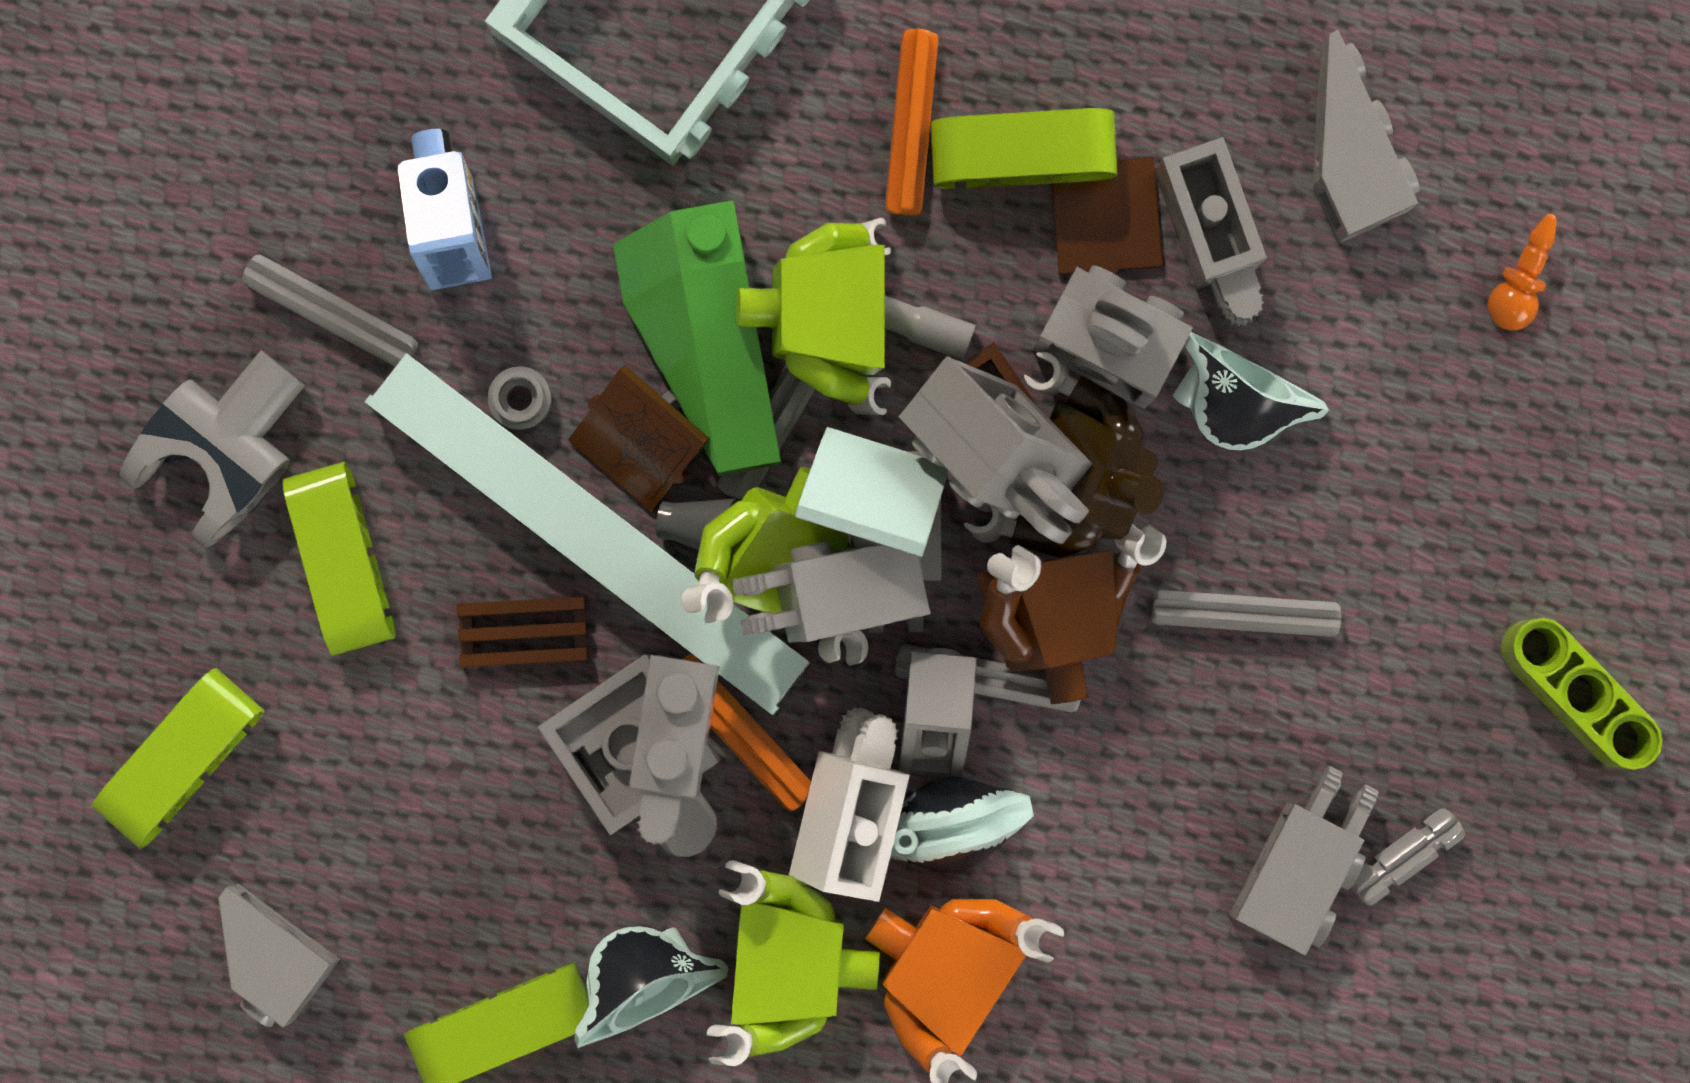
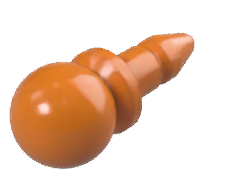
(1515, 301)

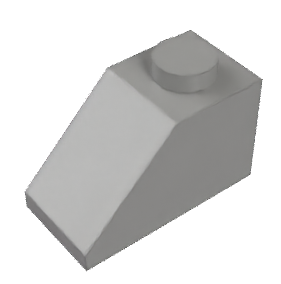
(937, 713)
(270, 959)

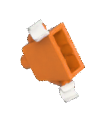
(951, 974)

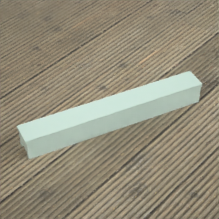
(581, 529)

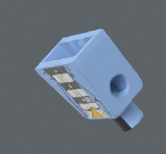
(442, 213)

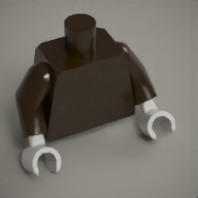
(1112, 487)

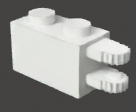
(852, 810)

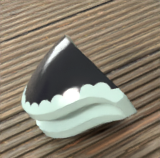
(1238, 400)
(957, 823)
(638, 977)

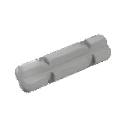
(1408, 856)

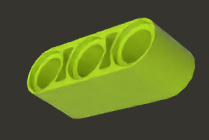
(1024, 148)
(336, 559)
(1609, 703)
(175, 756)
(500, 1027)

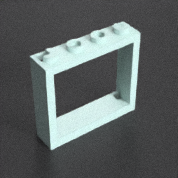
(513, 17)

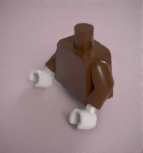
(1062, 608)

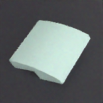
(872, 491)

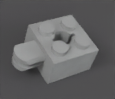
(1114, 335)
(998, 447)
(597, 749)

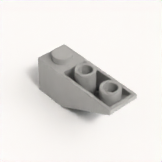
(1354, 161)

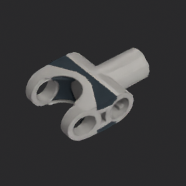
(223, 440)

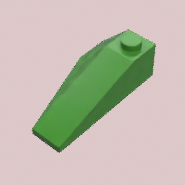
(681, 295)

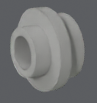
(508, 381)

